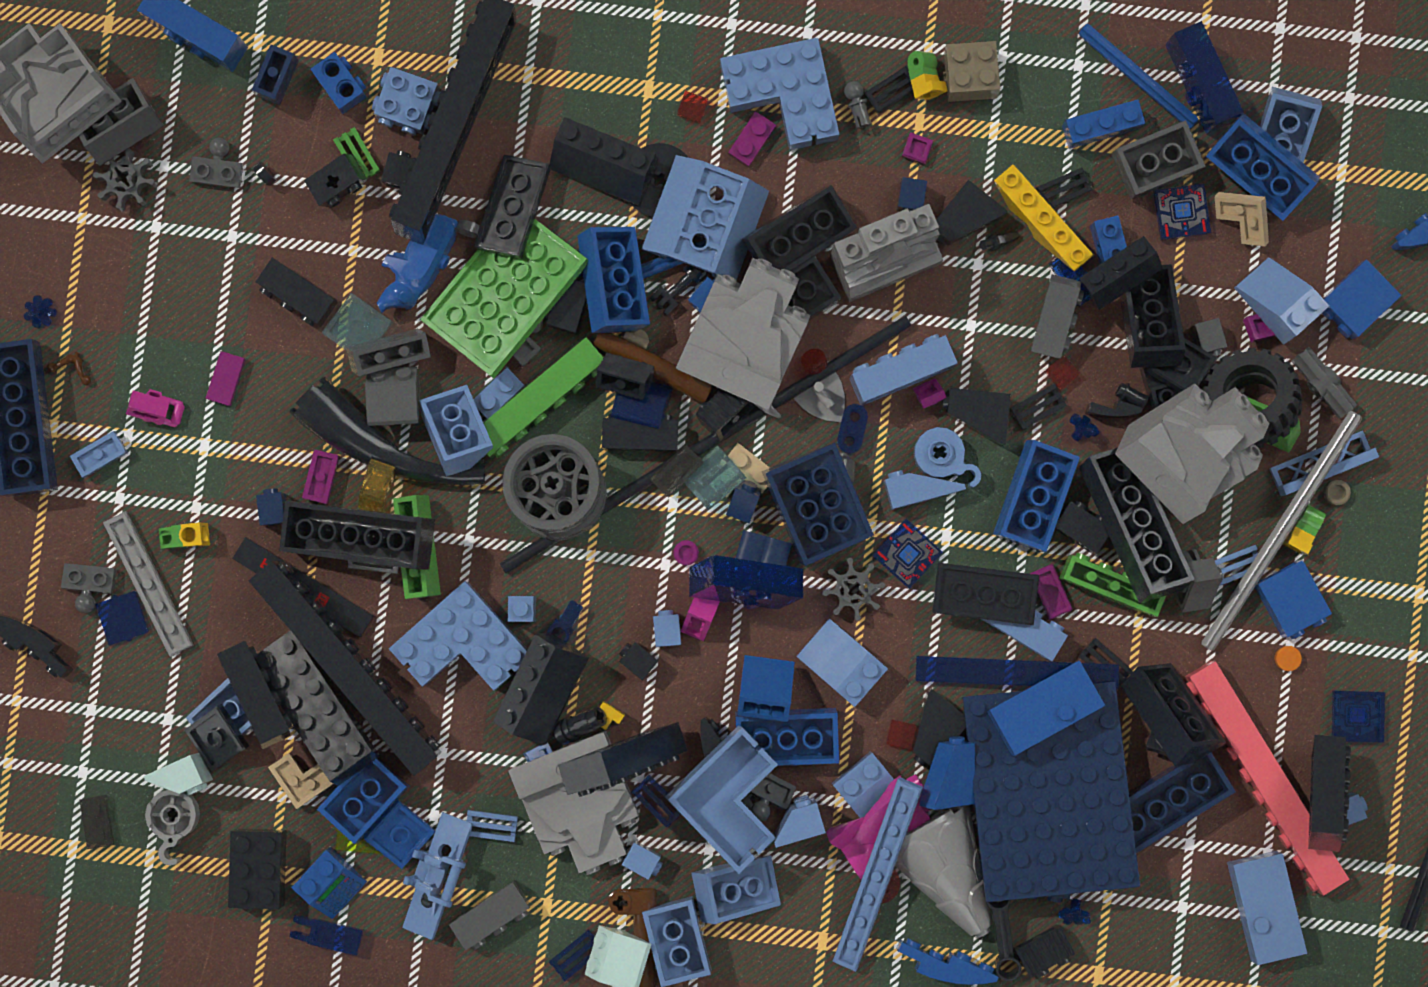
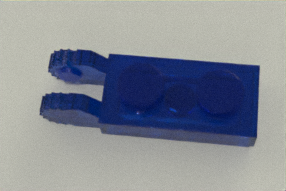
(329, 935)

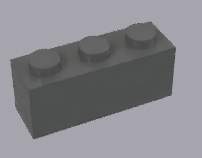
(1057, 316)
(388, 352)
(490, 916)

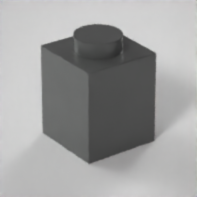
(1209, 336)

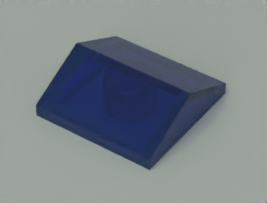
(644, 412)

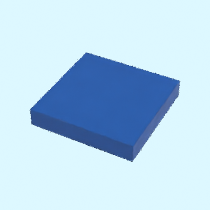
(399, 833)

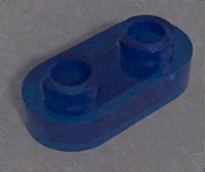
(852, 429)

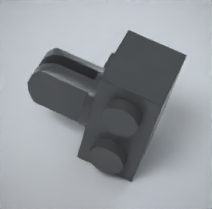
(1204, 588)

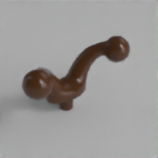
(85, 379)

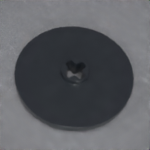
(666, 155)

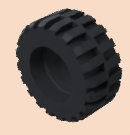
(1264, 369)

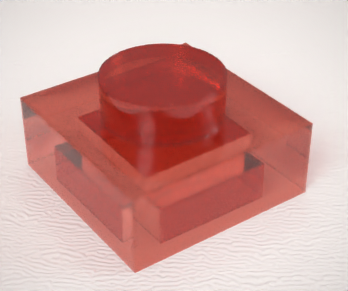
(1061, 372)

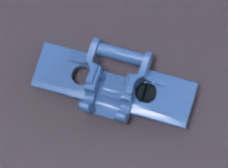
(428, 901)

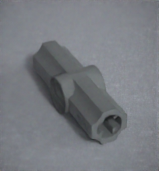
(1324, 382)

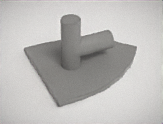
(824, 399)

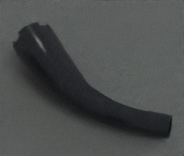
(345, 428)

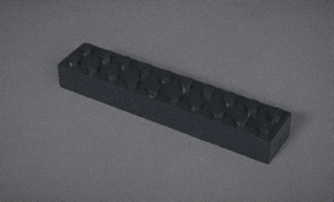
(453, 120)
(345, 666)

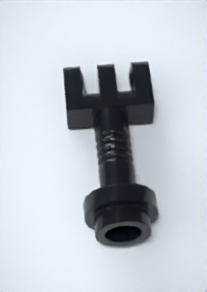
(692, 273)

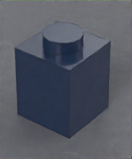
(911, 194)
(744, 501)
(271, 507)

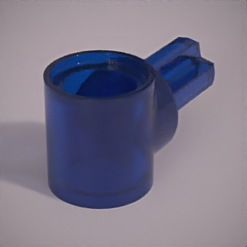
(567, 619)

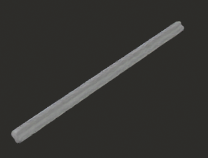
(1281, 530)

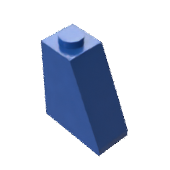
(950, 775)

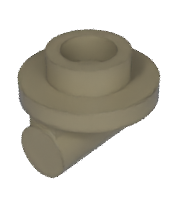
(638, 338)

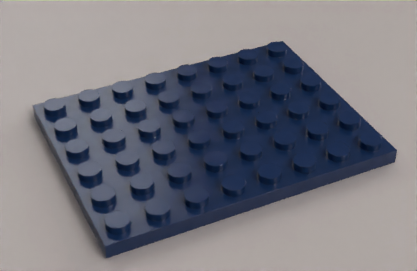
(1055, 811)

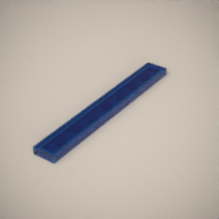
(1003, 671)

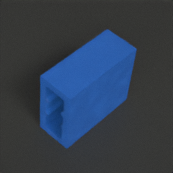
(1359, 300)
(1293, 600)
(766, 688)

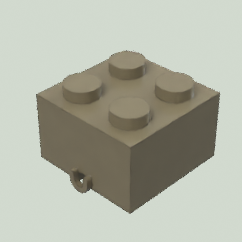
(971, 71)

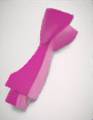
(859, 835)

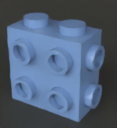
(405, 101)

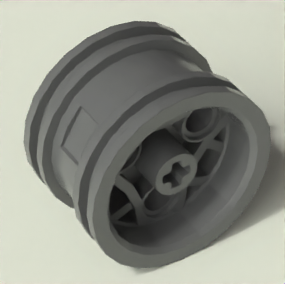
(523, 469)

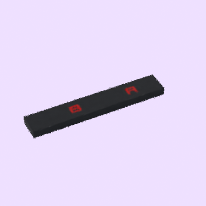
(338, 607)

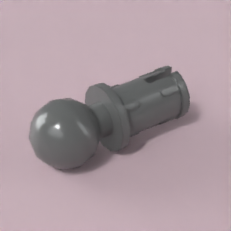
(854, 92)

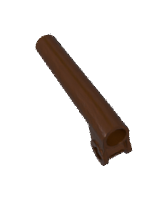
(664, 370)
(637, 901)

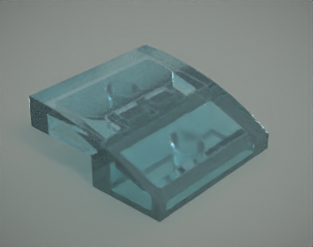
(714, 478)

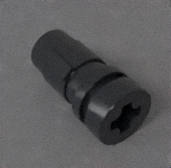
(573, 727)

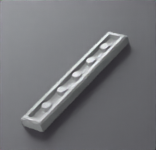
(148, 583)

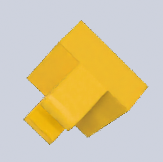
(611, 714)

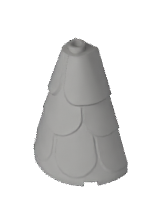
(947, 868)

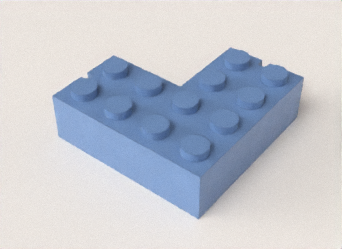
(787, 76)
(457, 627)
(713, 797)

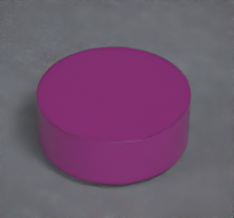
(686, 552)

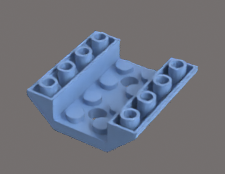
(689, 210)

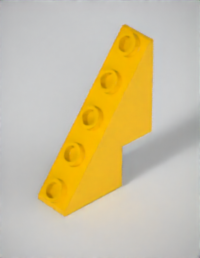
(1041, 219)

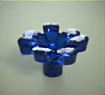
(39, 311)
(1083, 427)
(1074, 914)

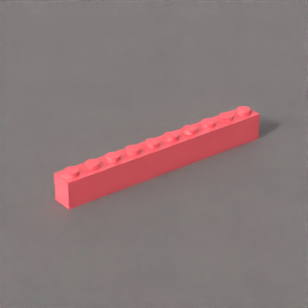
(1265, 776)

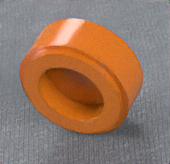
(1288, 658)

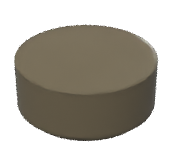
(1337, 492)

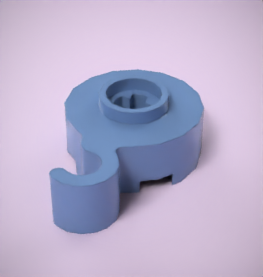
(954, 455)

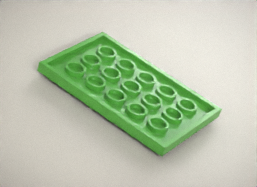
(504, 298)

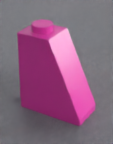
(699, 617)

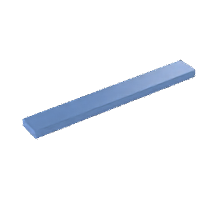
(877, 874)

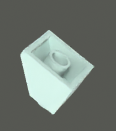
(184, 775)
(617, 958)

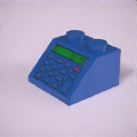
(329, 883)

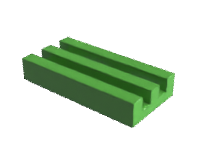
(346, 137)

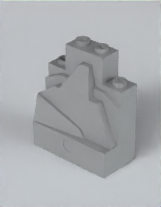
(50, 90)
(887, 252)
(746, 333)
(1194, 448)
(583, 822)

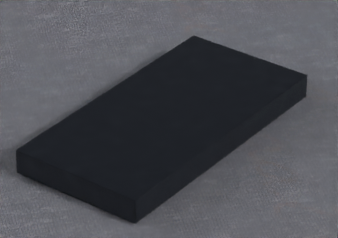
(512, 206)
(985, 593)

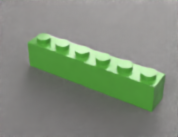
(542, 395)

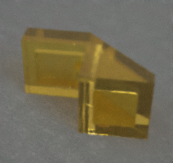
(376, 486)

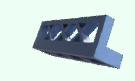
(1339, 467)

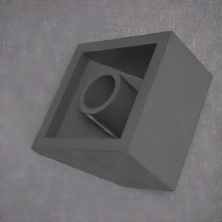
(393, 396)

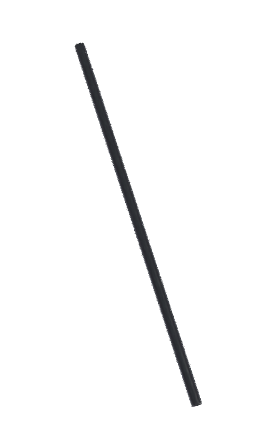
(711, 441)

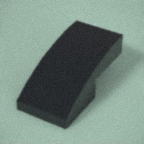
(1120, 410)

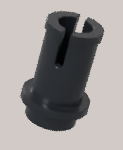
(1131, 395)

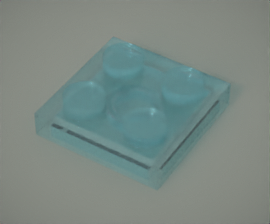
(356, 323)

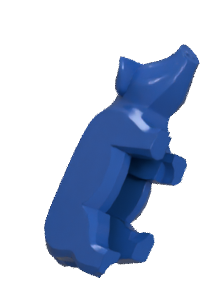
(419, 265)

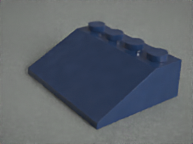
(817, 504)

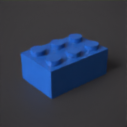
(363, 799)

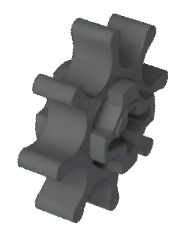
(135, 178)
(845, 599)

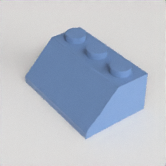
(455, 429)
(799, 822)
(677, 941)

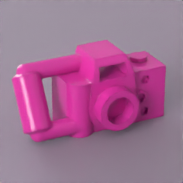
(154, 407)

